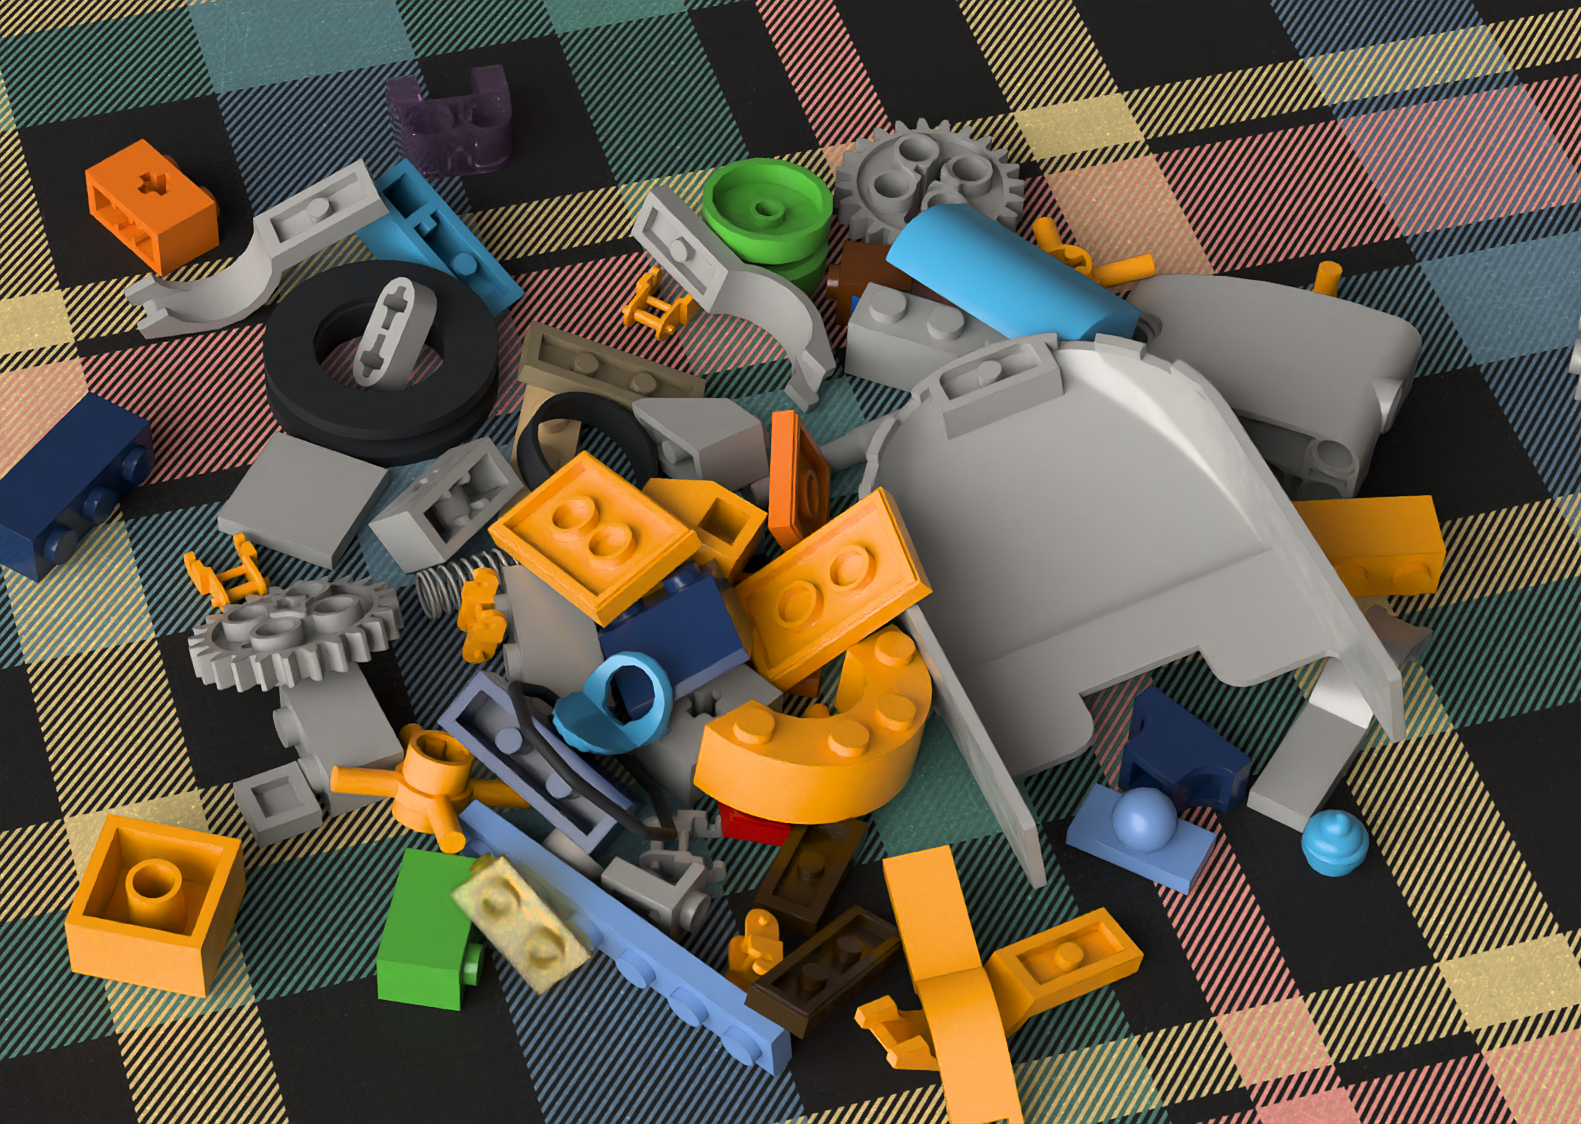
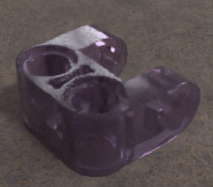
(455, 132)

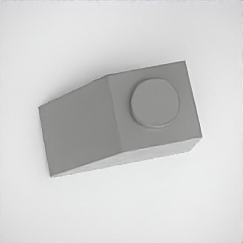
(705, 439)

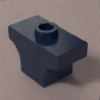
(1181, 756)

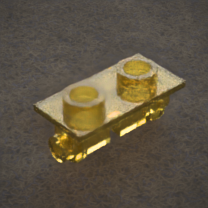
(519, 922)

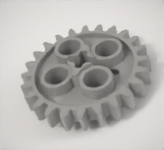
(898, 172)
(295, 633)

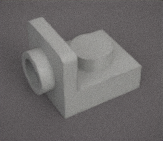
(656, 901)

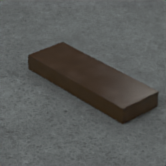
(826, 971)

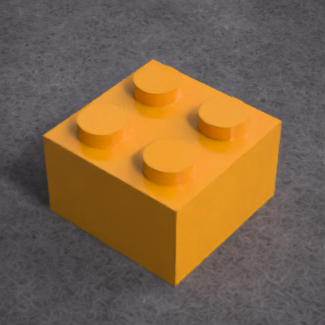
(156, 905)

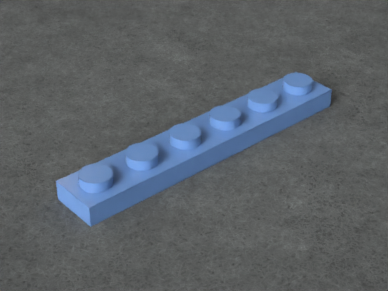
(636, 946)

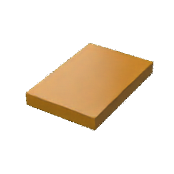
(594, 538)
(832, 590)

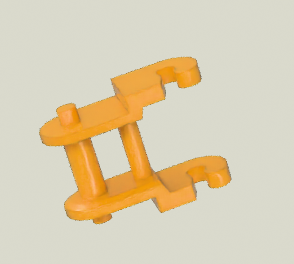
(680, 312)
(209, 582)
(478, 618)
(749, 952)

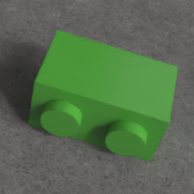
(428, 939)

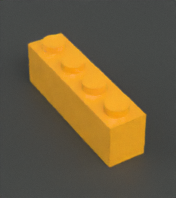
(1379, 542)

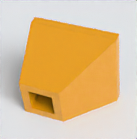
(723, 521)

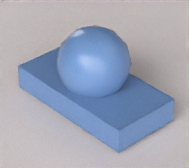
(1142, 835)

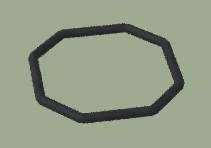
(666, 833)

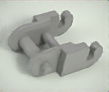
(688, 825)

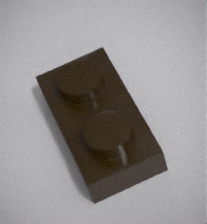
(810, 873)

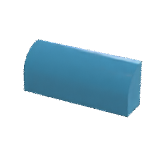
(1006, 277)

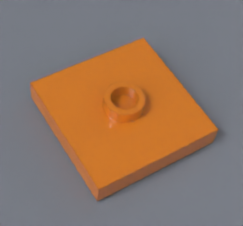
(797, 481)

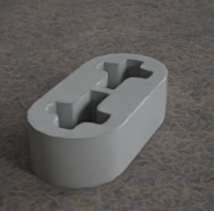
(394, 335)

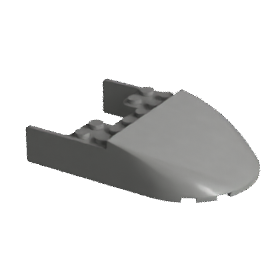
(1088, 529)

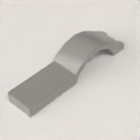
(279, 241)
(743, 290)
(1328, 731)

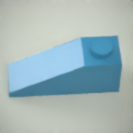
(430, 234)

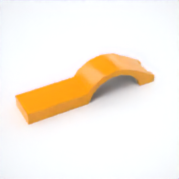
(1024, 981)
(952, 988)

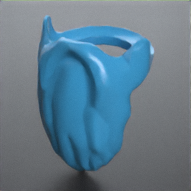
(595, 729)

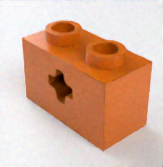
(153, 207)

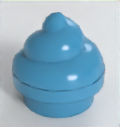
(1334, 842)

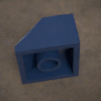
(688, 626)

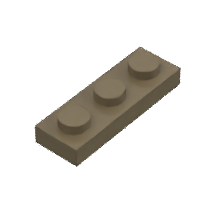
(576, 364)

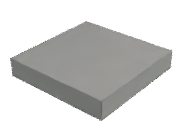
(303, 500)

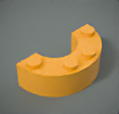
(830, 765)

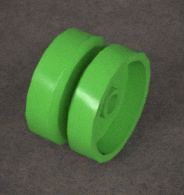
(772, 217)

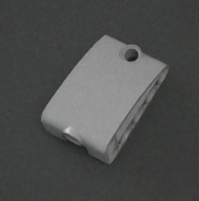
(1295, 365)

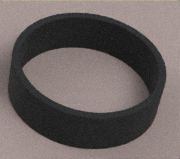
(597, 412)

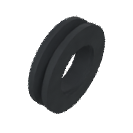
(389, 425)

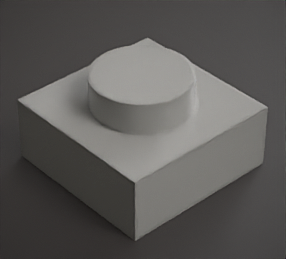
(277, 804)

